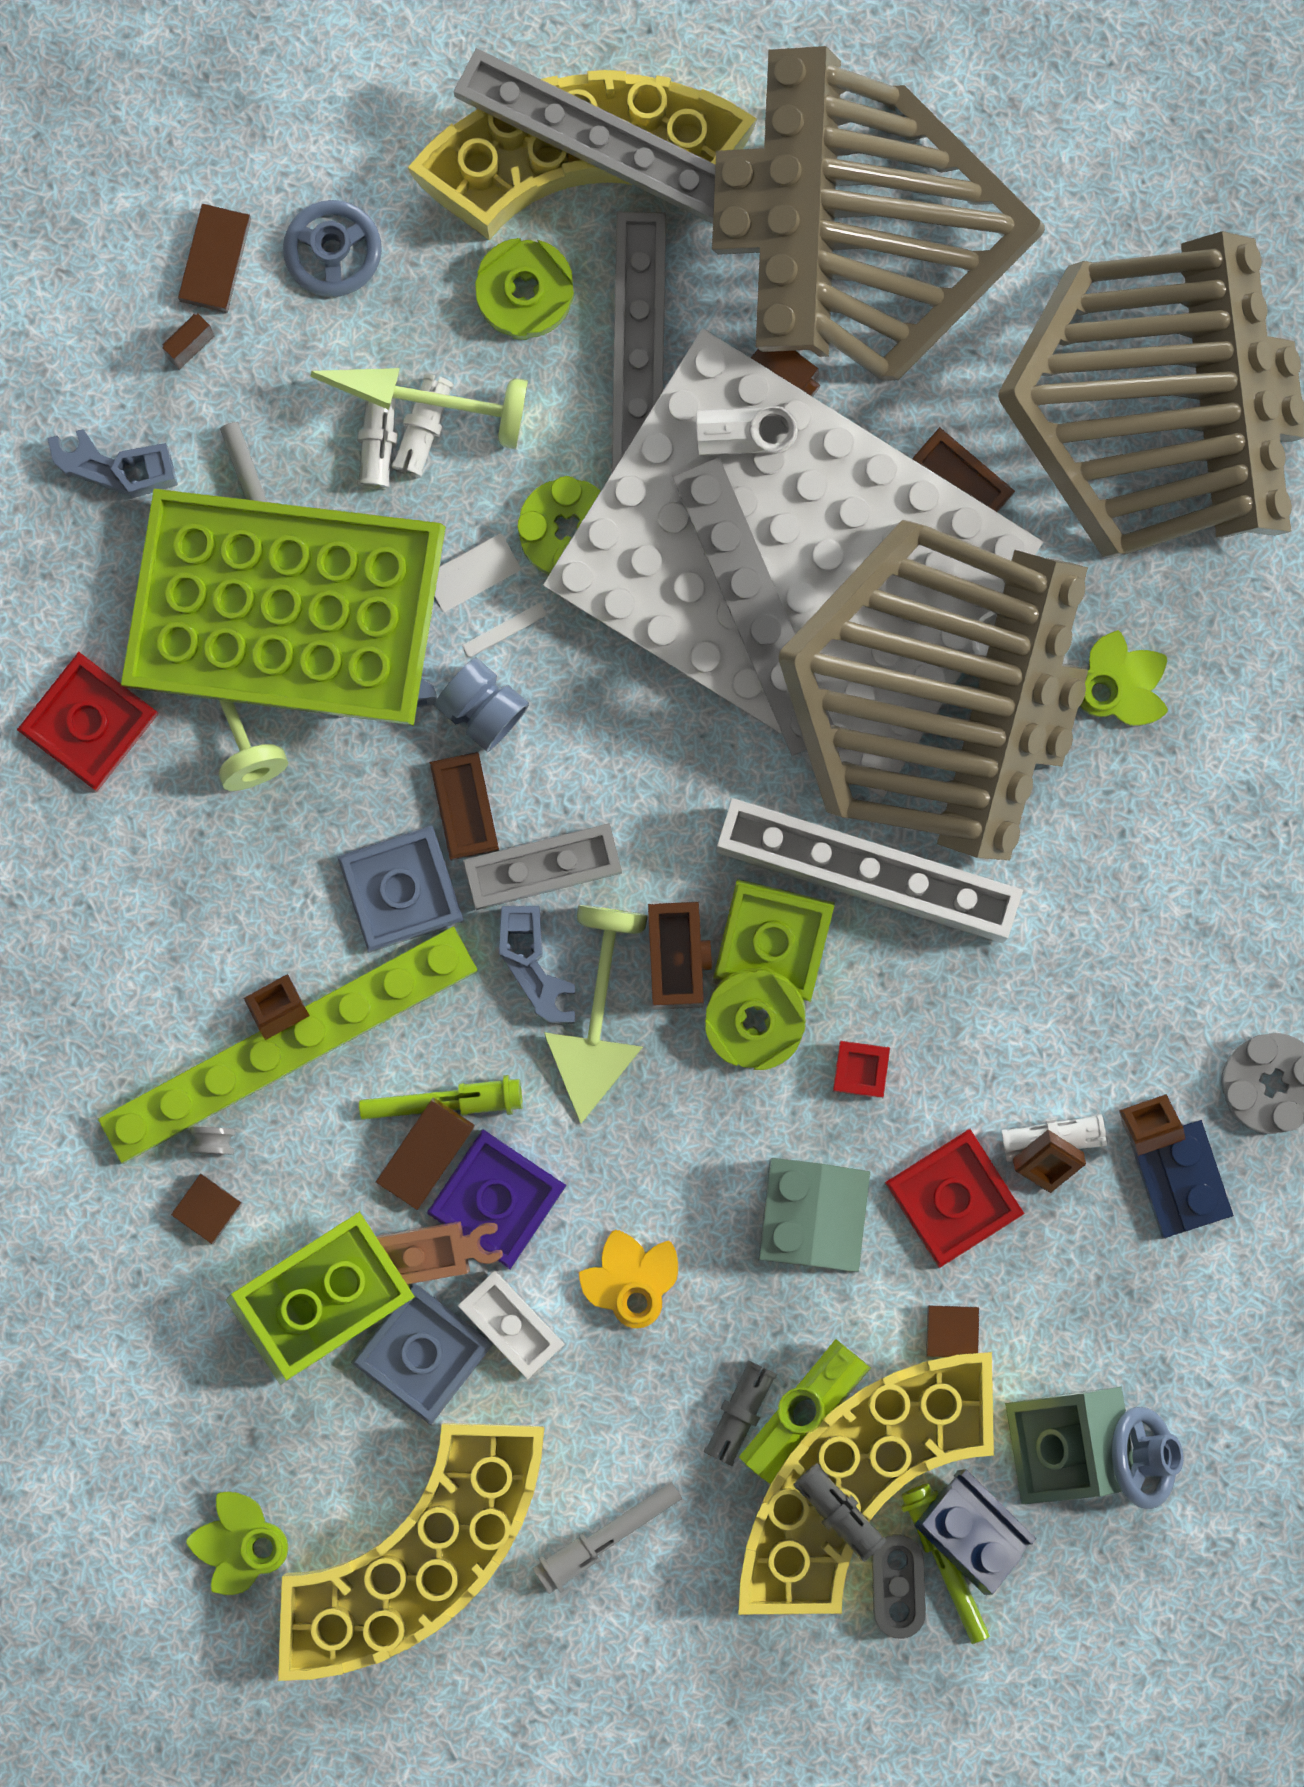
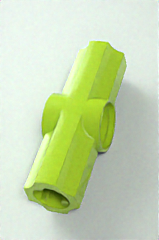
(827, 1386)

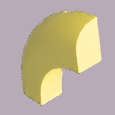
(494, 170)
(868, 1451)
(423, 1570)

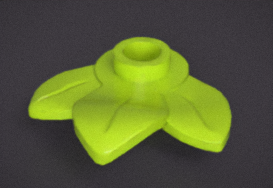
(1129, 679)
(231, 1540)

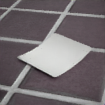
(474, 573)

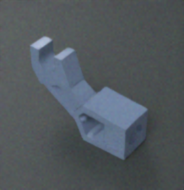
(108, 472)
(538, 986)

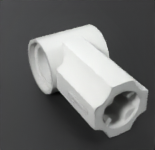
(739, 431)

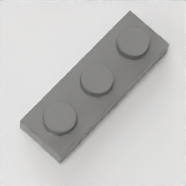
(542, 866)

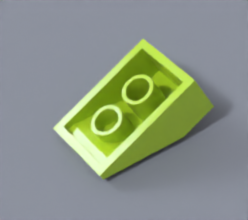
(319, 1298)

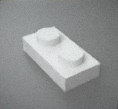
(511, 1324)

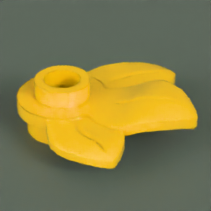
(628, 1271)

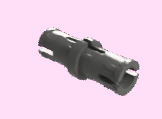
(740, 1413)
(839, 1512)

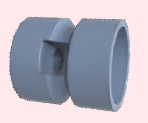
(481, 704)

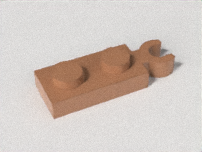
(437, 1251)

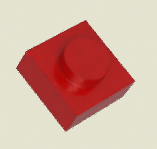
(861, 1069)

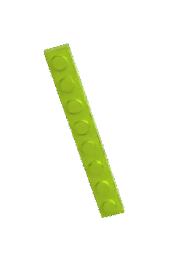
(260, 1062)

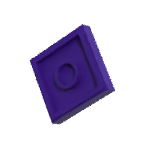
(501, 1189)

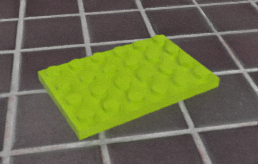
(283, 606)

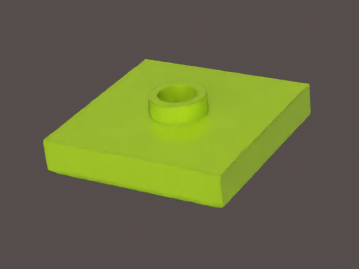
(775, 932)

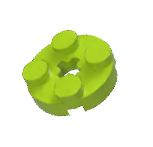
(526, 260)
(537, 516)
(749, 1047)

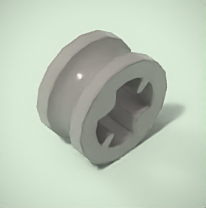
(212, 1140)

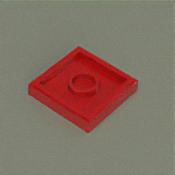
(87, 721)
(954, 1198)

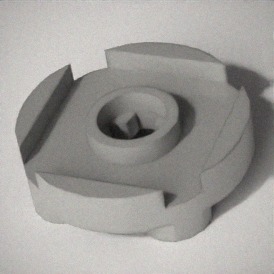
(1246, 1094)

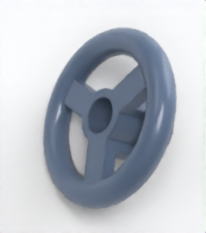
(328, 231)
(1151, 1456)

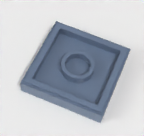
(400, 889)
(422, 1354)

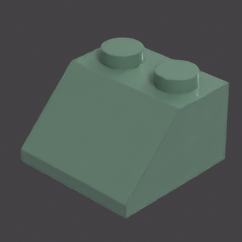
(814, 1215)
(1066, 1445)

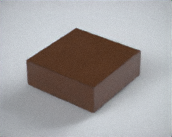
(187, 340)
(276, 1007)
(1152, 1124)
(1049, 1161)
(206, 1208)
(952, 1330)

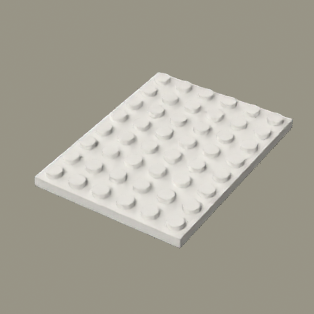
(813, 521)

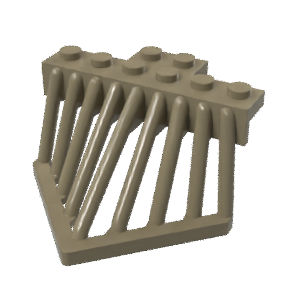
(787, 200)
(1241, 377)
(1018, 711)

